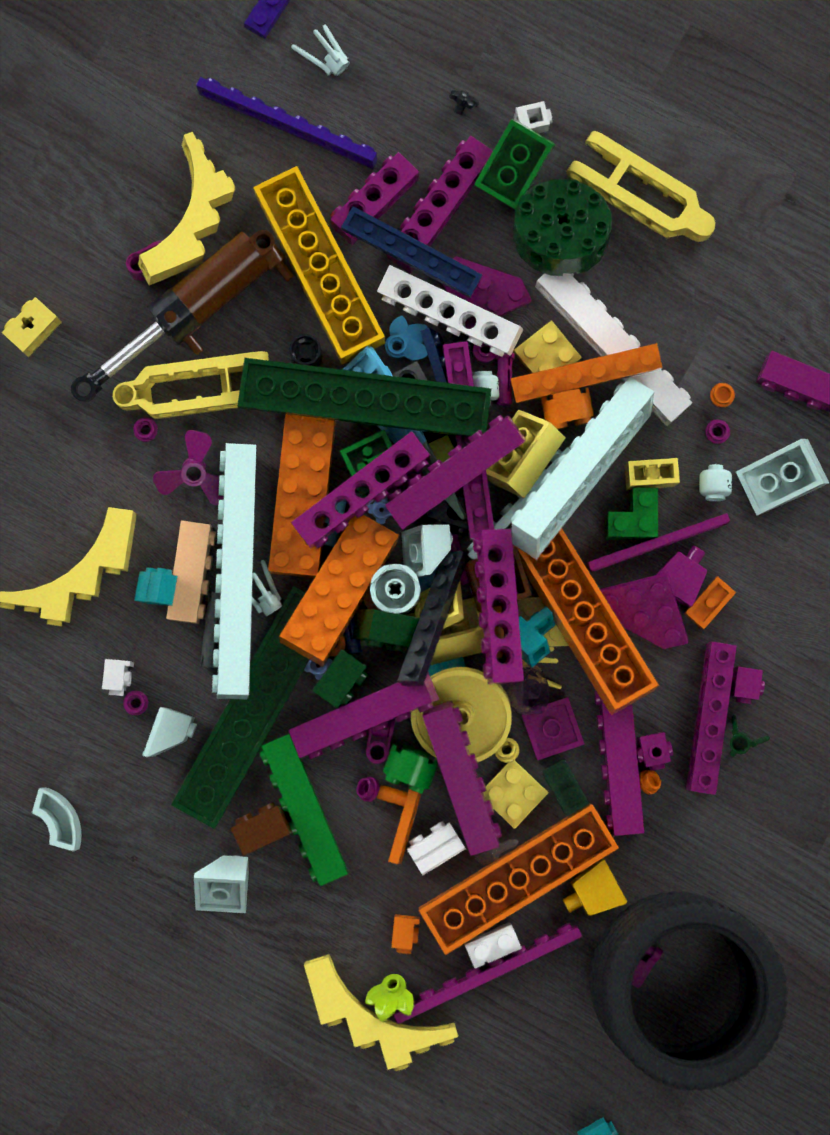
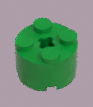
(410, 767)

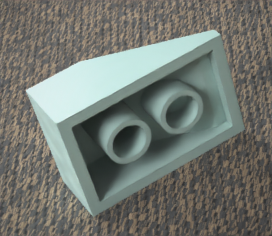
(782, 476)

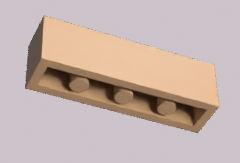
(191, 567)

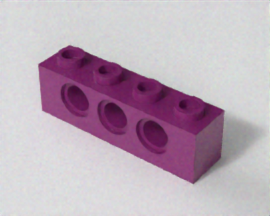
(395, 167)

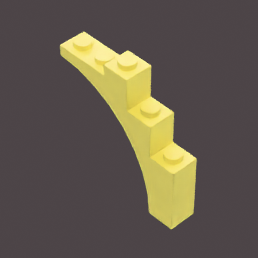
(182, 247)
(109, 552)
(396, 1040)

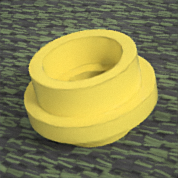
(506, 758)

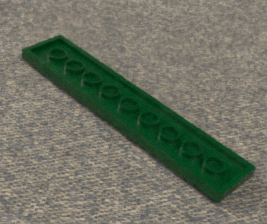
(363, 398)
(243, 725)

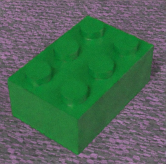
(514, 163)

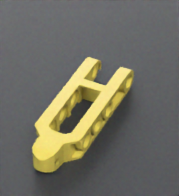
(693, 221)
(138, 394)

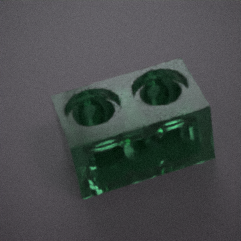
(564, 787)

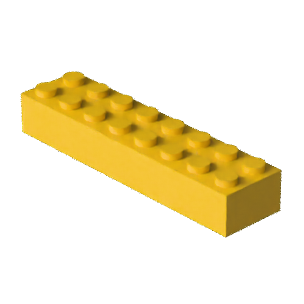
(319, 264)

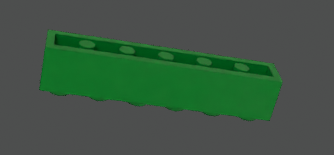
(305, 810)

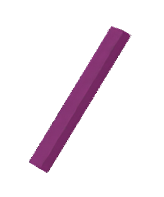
(657, 543)

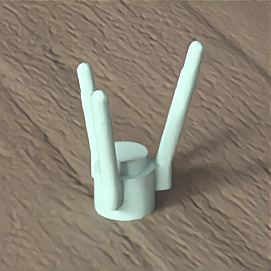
(335, 59)
(268, 601)

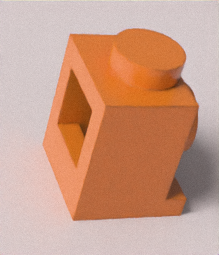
(404, 933)

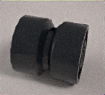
(306, 350)

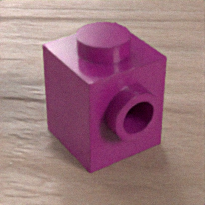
(746, 684)

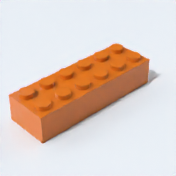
(338, 589)

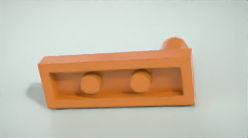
(410, 802)

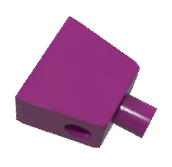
(685, 575)

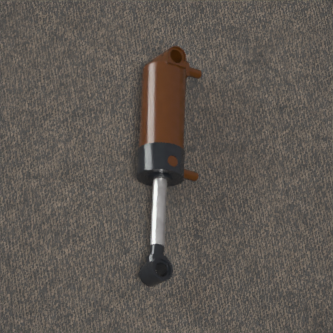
(194, 300)

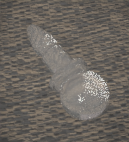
(486, 857)

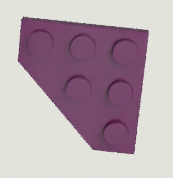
(495, 292)
(648, 610)

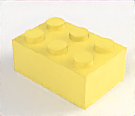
(524, 465)

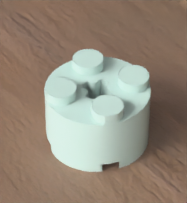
(395, 575)

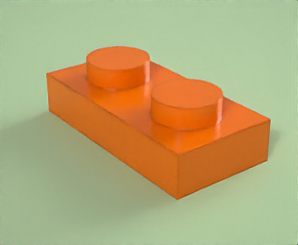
(710, 603)

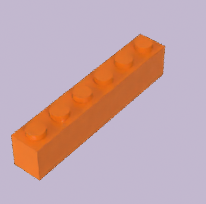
(587, 373)

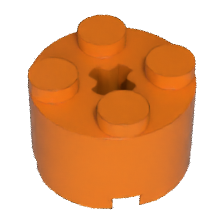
(568, 407)

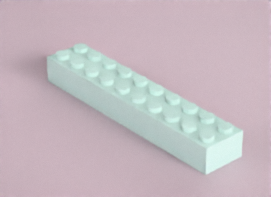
(236, 568)

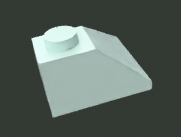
(425, 547)
(169, 731)
(222, 885)

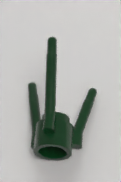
(741, 741)

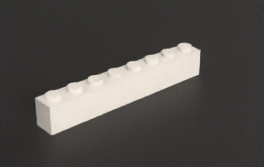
(608, 337)

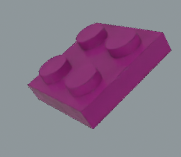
(553, 729)

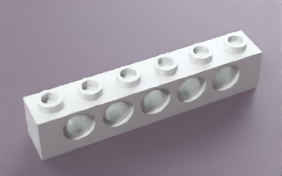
(396, 280)

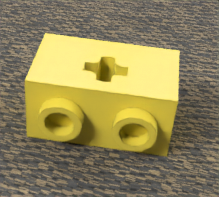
(30, 339)
(652, 473)

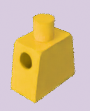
(595, 890)

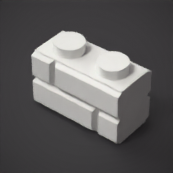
(435, 848)
(492, 945)

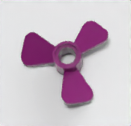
(197, 447)

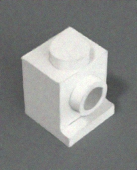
(534, 112)
(116, 676)

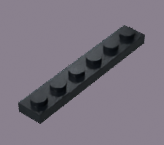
(432, 619)

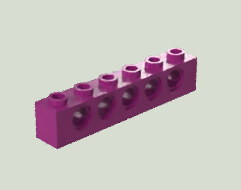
(469, 151)
(408, 447)
(501, 543)
(711, 718)

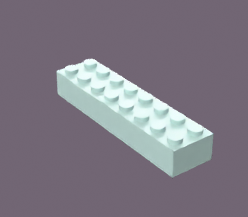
(582, 467)

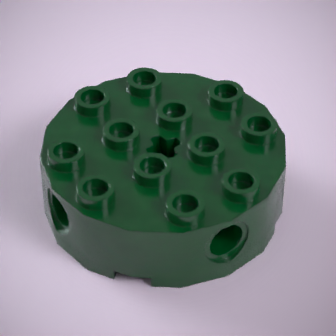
(562, 227)

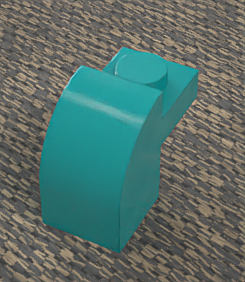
(533, 643)

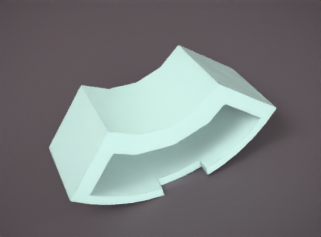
(60, 819)

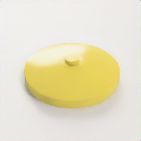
(482, 706)

